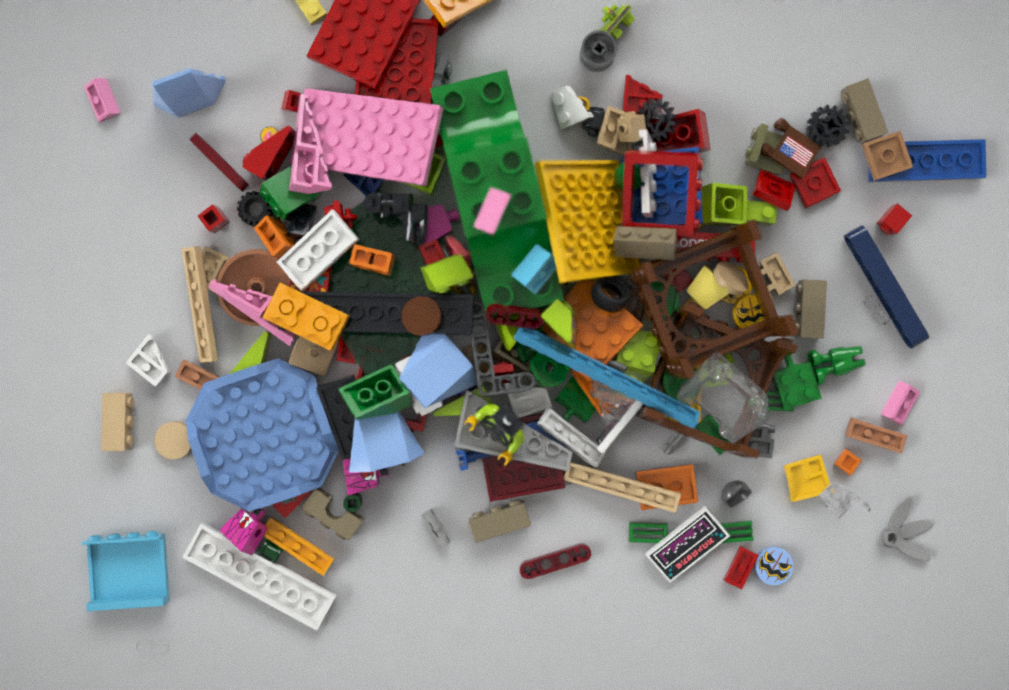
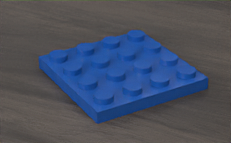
(670, 194)

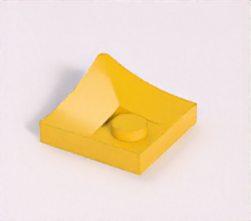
(806, 478)

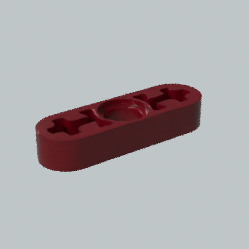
(520, 322)

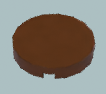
(421, 316)

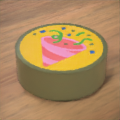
(267, 132)

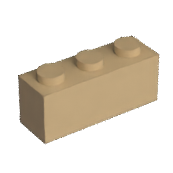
(117, 421)

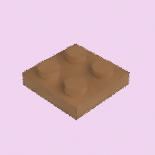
(887, 155)

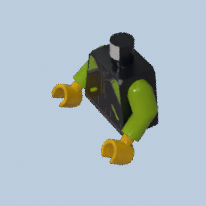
(503, 425)

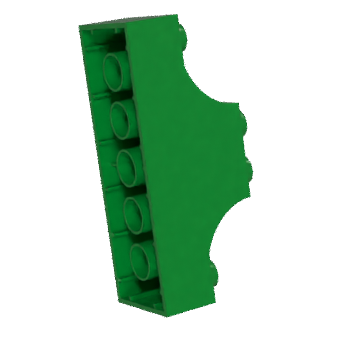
(486, 152)

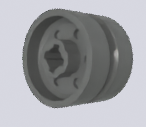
(606, 46)

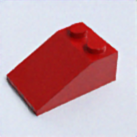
(688, 133)
(269, 156)

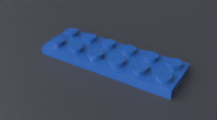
(942, 161)

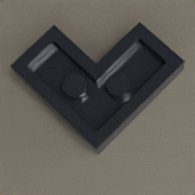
(301, 221)

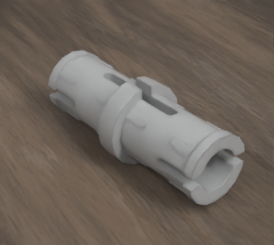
(435, 528)

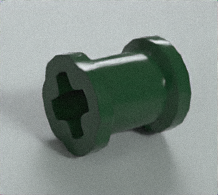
(356, 506)
(270, 550)

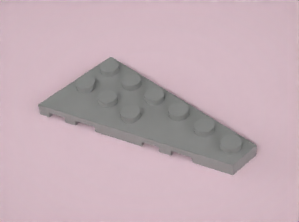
(535, 450)

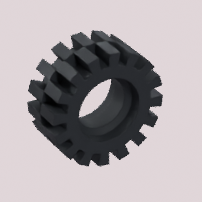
(244, 205)

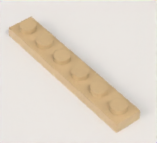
(199, 304)
(623, 486)

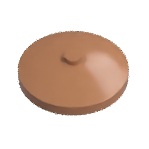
(253, 271)

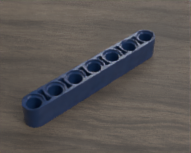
(886, 286)

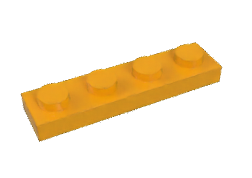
(298, 546)

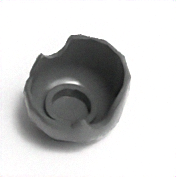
(735, 492)

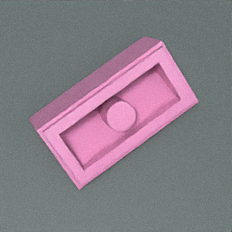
(102, 99)
(492, 211)
(900, 402)

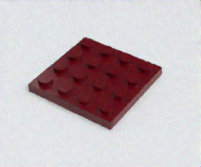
(519, 477)

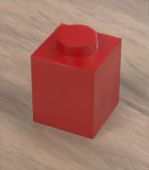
(213, 218)
(894, 219)

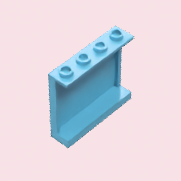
(127, 571)

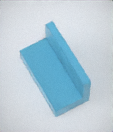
(535, 269)

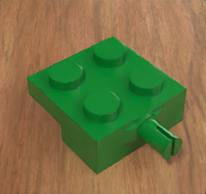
(796, 384)
(575, 401)

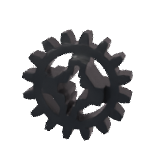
(655, 112)
(835, 121)

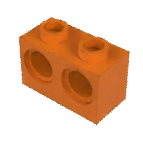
(274, 236)
(372, 260)

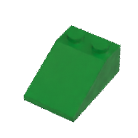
(376, 394)

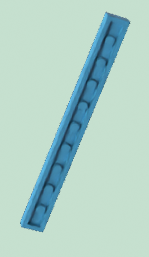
(608, 376)

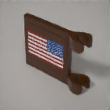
(793, 151)

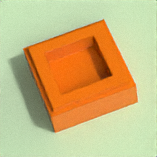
(847, 462)

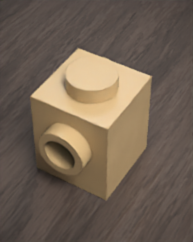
(630, 125)

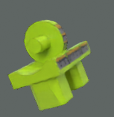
(621, 15)

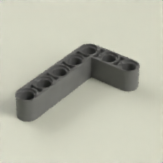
(486, 358)

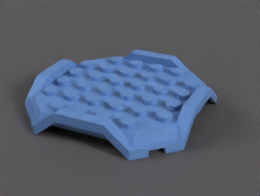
(261, 435)

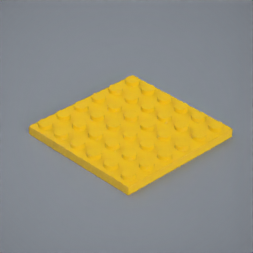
(582, 217)

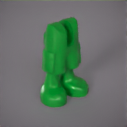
(840, 361)

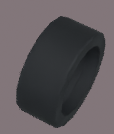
(604, 301)

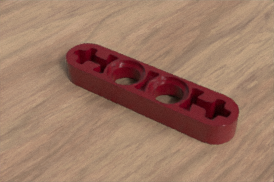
(219, 162)
(554, 558)

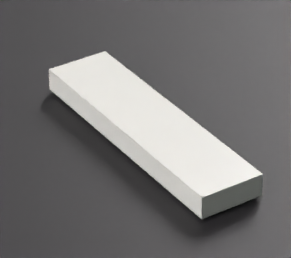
(570, 437)

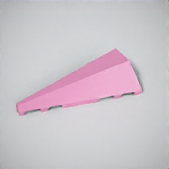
(308, 166)
(253, 305)

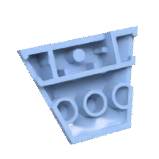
(186, 91)
(437, 370)
(382, 443)

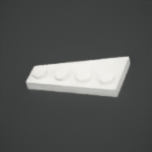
(647, 171)

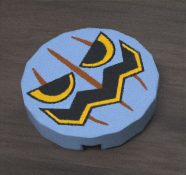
(774, 565)

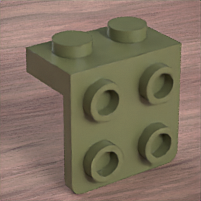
(754, 158)

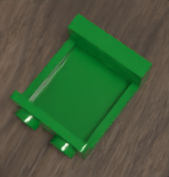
(283, 201)

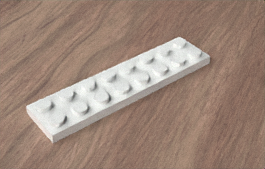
(259, 577)

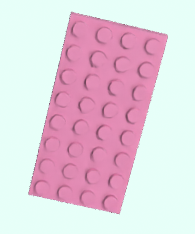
(375, 135)

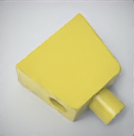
(706, 289)

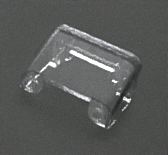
(727, 397)

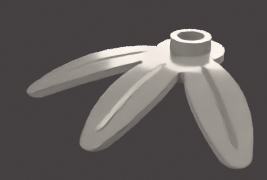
(897, 533)

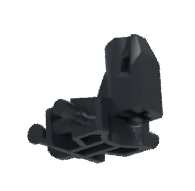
(402, 207)

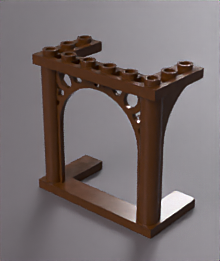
(770, 357)
(683, 363)

